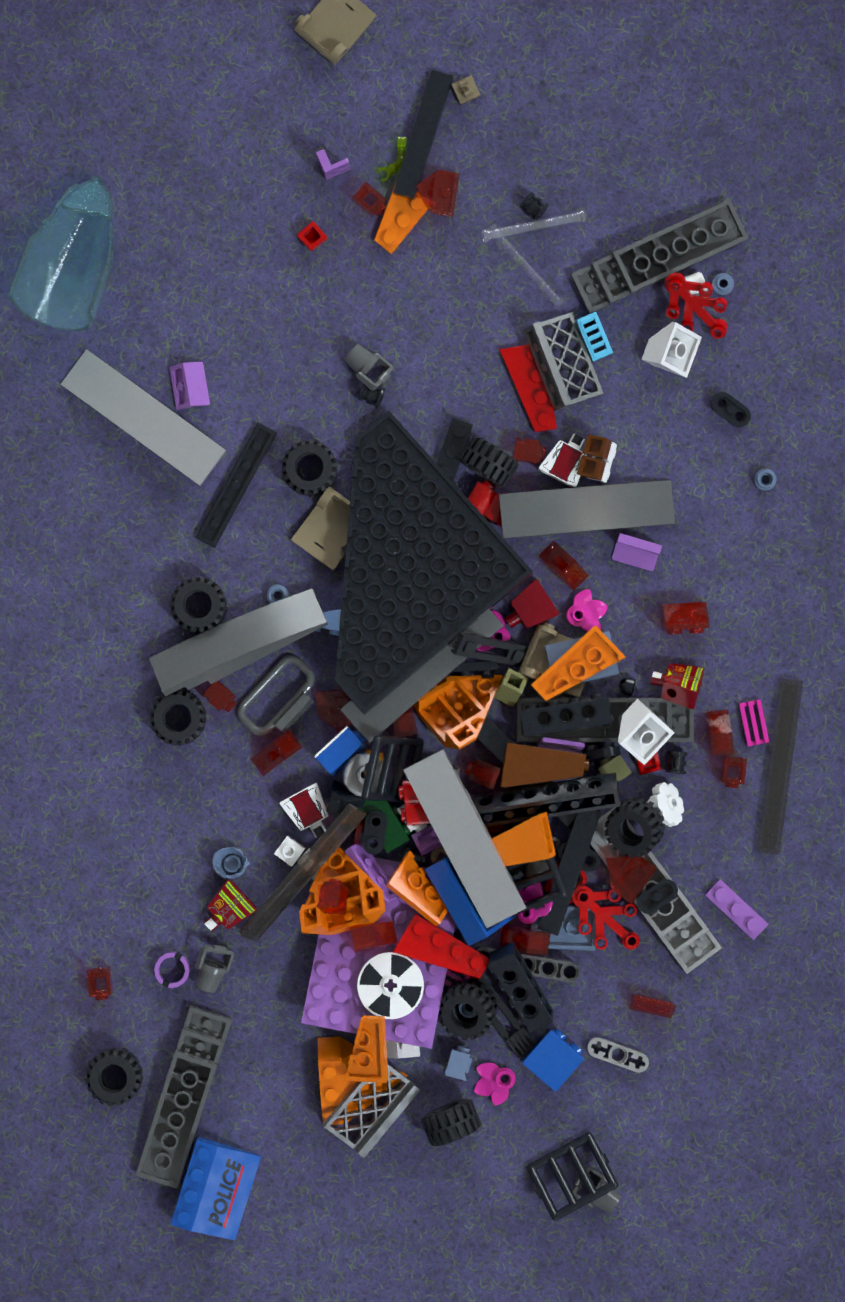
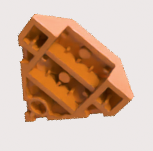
(457, 708)
(364, 900)
(333, 1064)

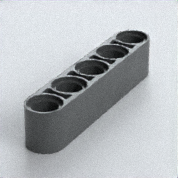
(538, 961)

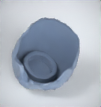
(230, 863)

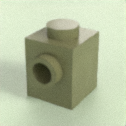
(511, 687)
(614, 765)

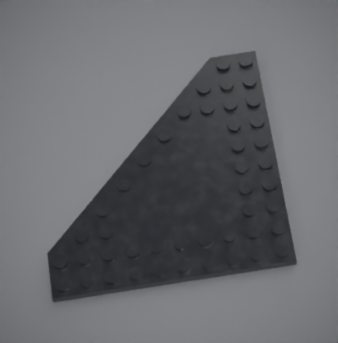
(414, 565)

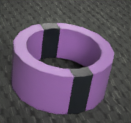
(161, 980)

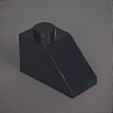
(339, 798)

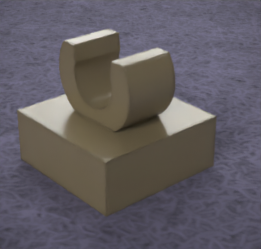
(465, 89)

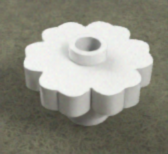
(667, 800)

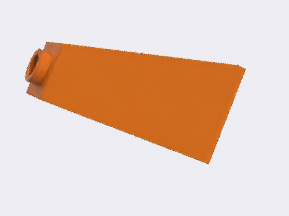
(526, 841)

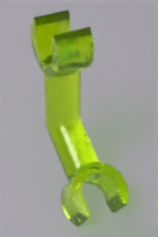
(401, 150)

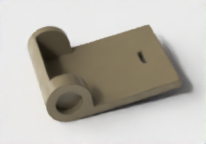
(334, 26)
(327, 527)
(536, 659)

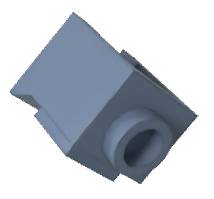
(458, 1062)

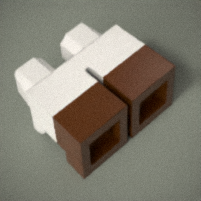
(602, 455)

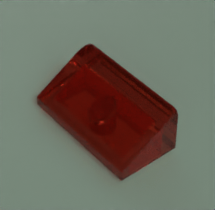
(652, 1005)

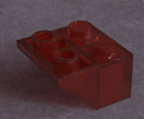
(684, 616)

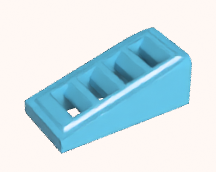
(586, 319)

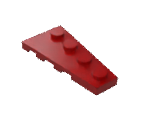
(530, 387)
(434, 946)

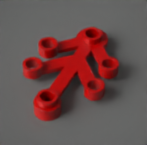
(695, 303)
(602, 916)

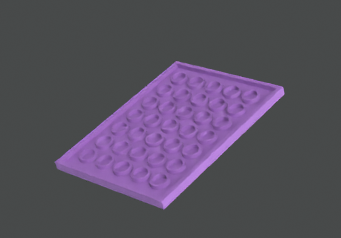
(332, 988)

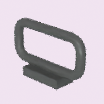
(291, 710)

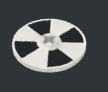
(376, 996)

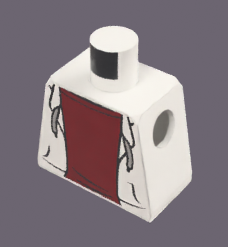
(564, 461)
(307, 809)

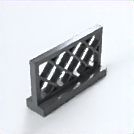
(549, 365)
(381, 1121)

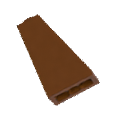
(535, 765)

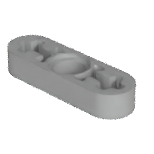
(631, 1065)

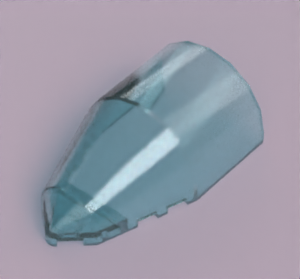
(68, 260)

